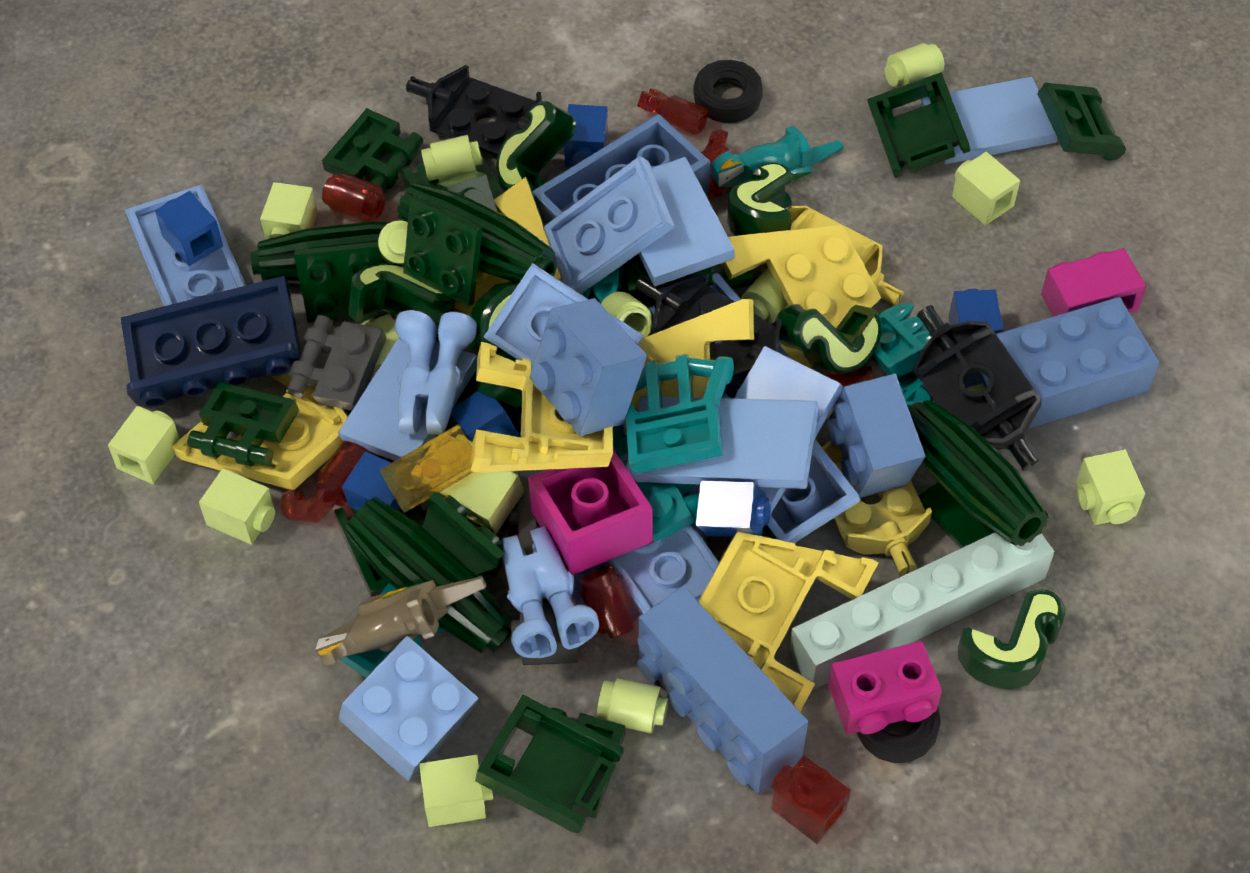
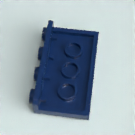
(210, 341)

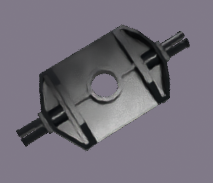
(460, 101)
(694, 298)
(1001, 410)

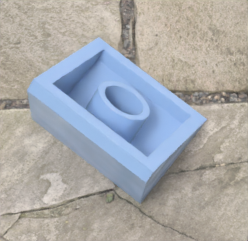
(808, 509)

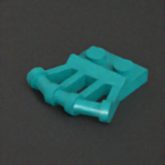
(683, 430)

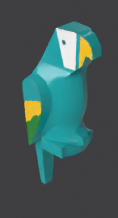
(790, 150)

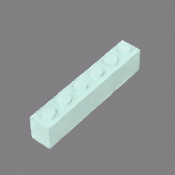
(918, 603)

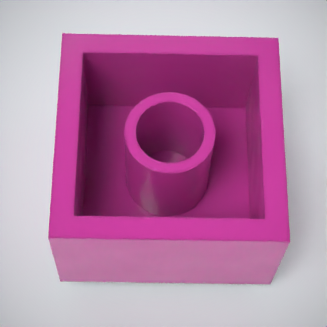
(591, 512)

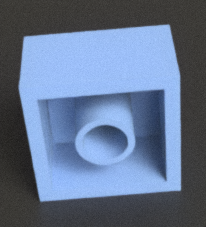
(407, 708)

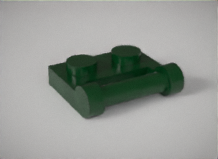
(1080, 120)

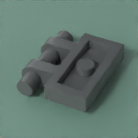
(348, 367)

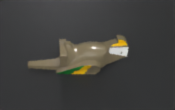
(392, 616)

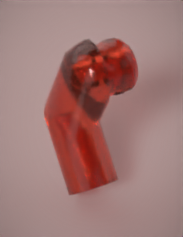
(313, 510)

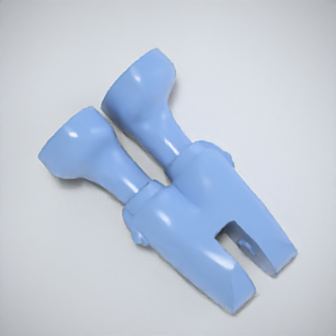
(433, 387)
(541, 577)

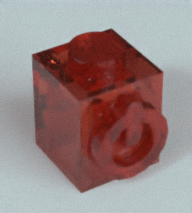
(809, 798)

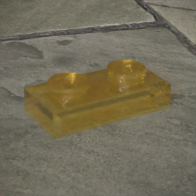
(429, 468)

